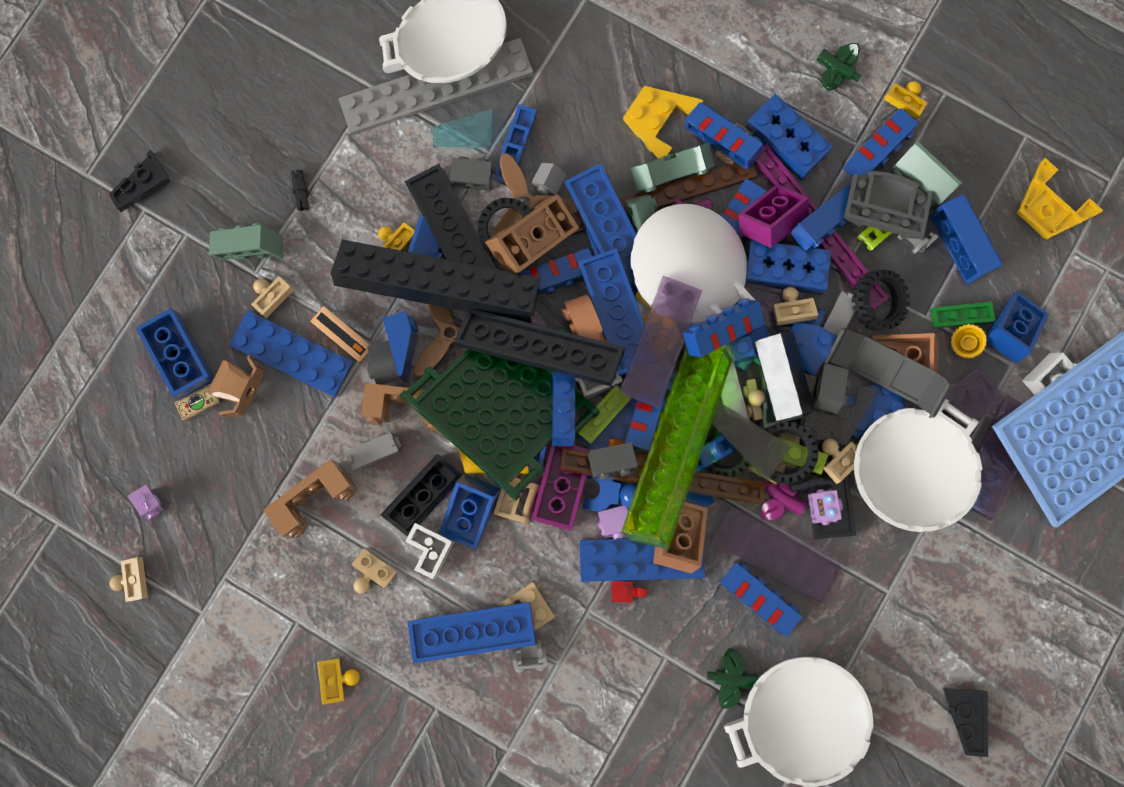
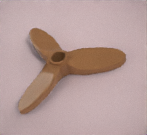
(517, 186)
(439, 347)

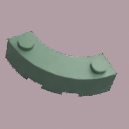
(669, 167)

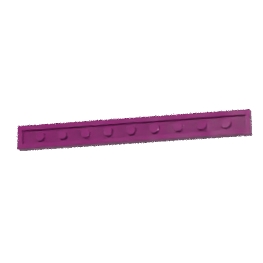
(841, 254)

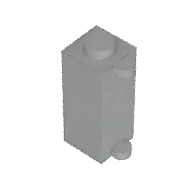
(840, 313)
(374, 451)

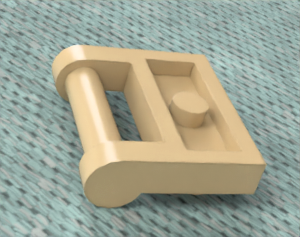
(507, 507)
(540, 609)

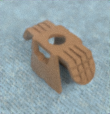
(233, 383)

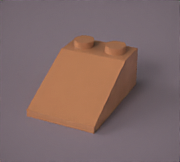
(918, 347)
(687, 542)

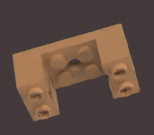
(518, 247)
(378, 400)
(283, 511)

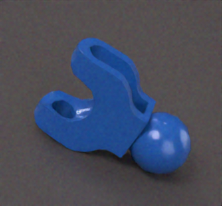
(714, 451)
(611, 494)

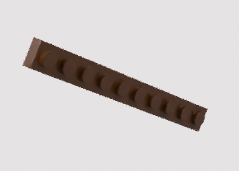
(688, 188)
(702, 482)

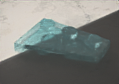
(466, 132)

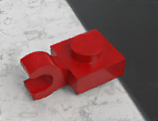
(624, 592)

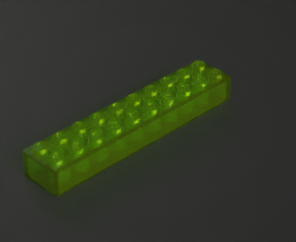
(676, 448)

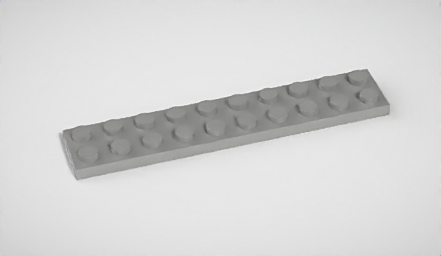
(412, 96)

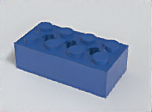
(801, 136)
(966, 239)
(797, 259)
(163, 354)

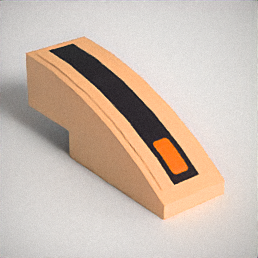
(341, 334)

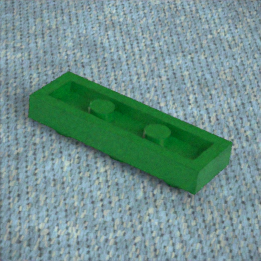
(962, 315)

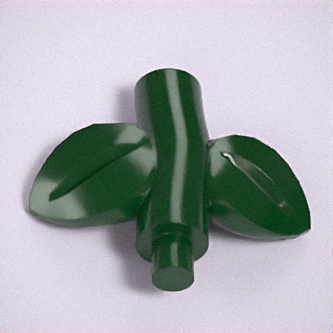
(839, 65)
(732, 679)

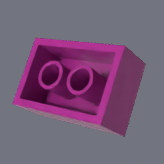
(773, 215)

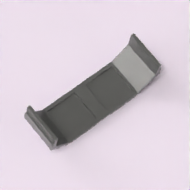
(890, 370)

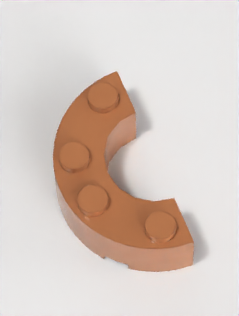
(583, 318)

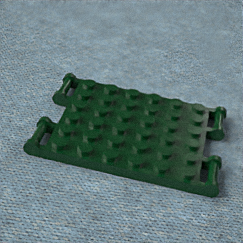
(494, 413)

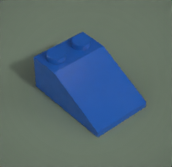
(1017, 327)
(402, 341)
(469, 511)

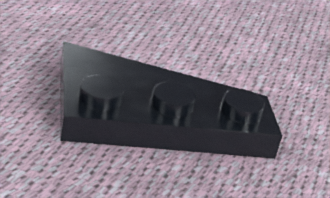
(142, 182)
(970, 718)

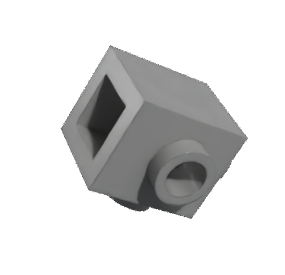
(549, 179)

